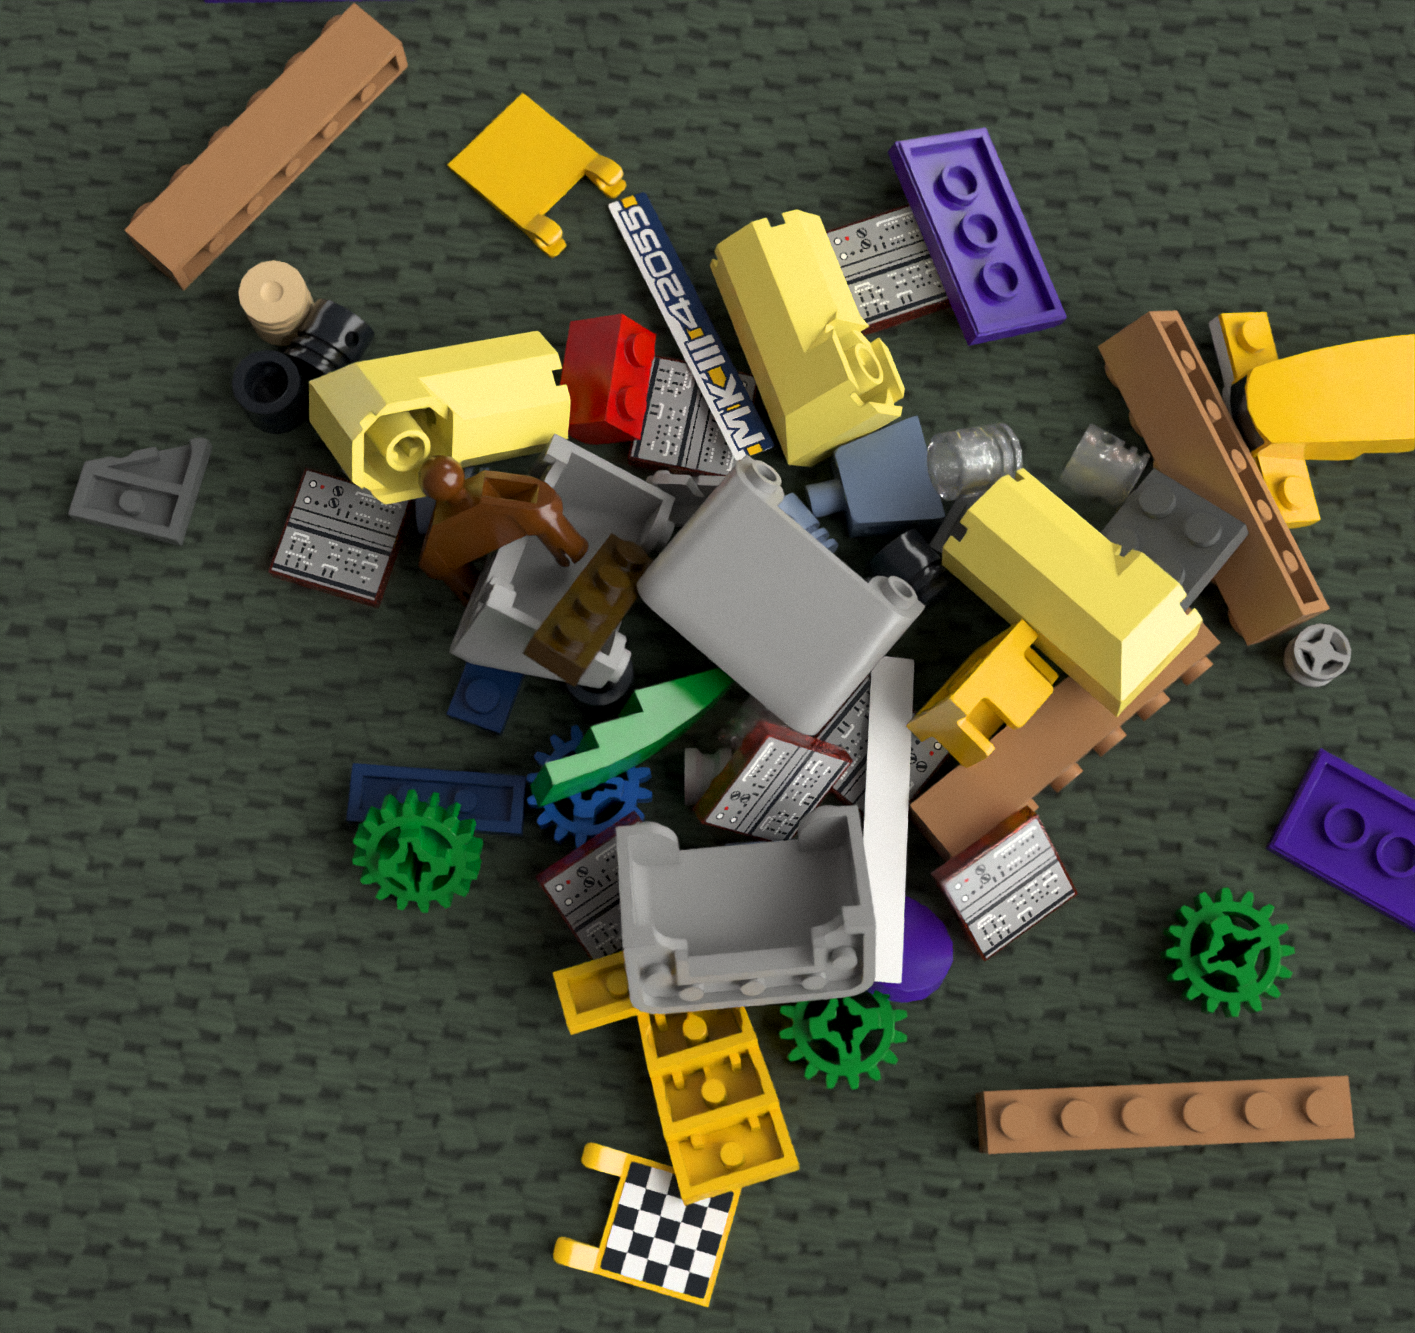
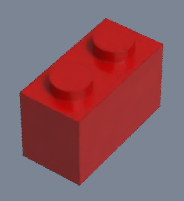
(607, 378)

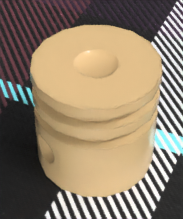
(275, 301)

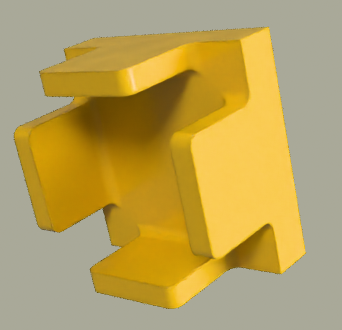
(992, 686)

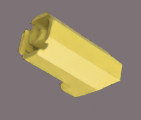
(805, 337)
(455, 401)
(1095, 612)

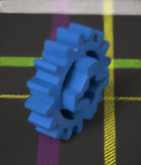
(585, 812)

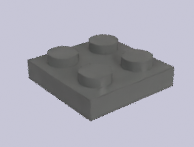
(1176, 532)

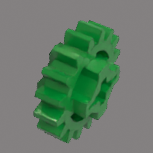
(418, 851)
(1216, 932)
(849, 1063)

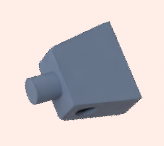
(881, 484)

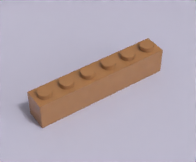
(267, 146)
(1201, 448)
(1041, 754)
(1164, 1115)

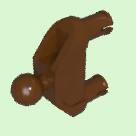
(484, 515)

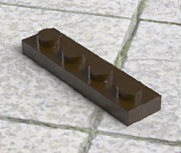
(589, 610)

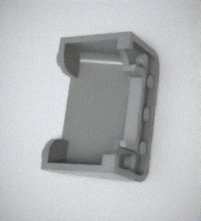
(525, 582)
(775, 601)
(747, 917)

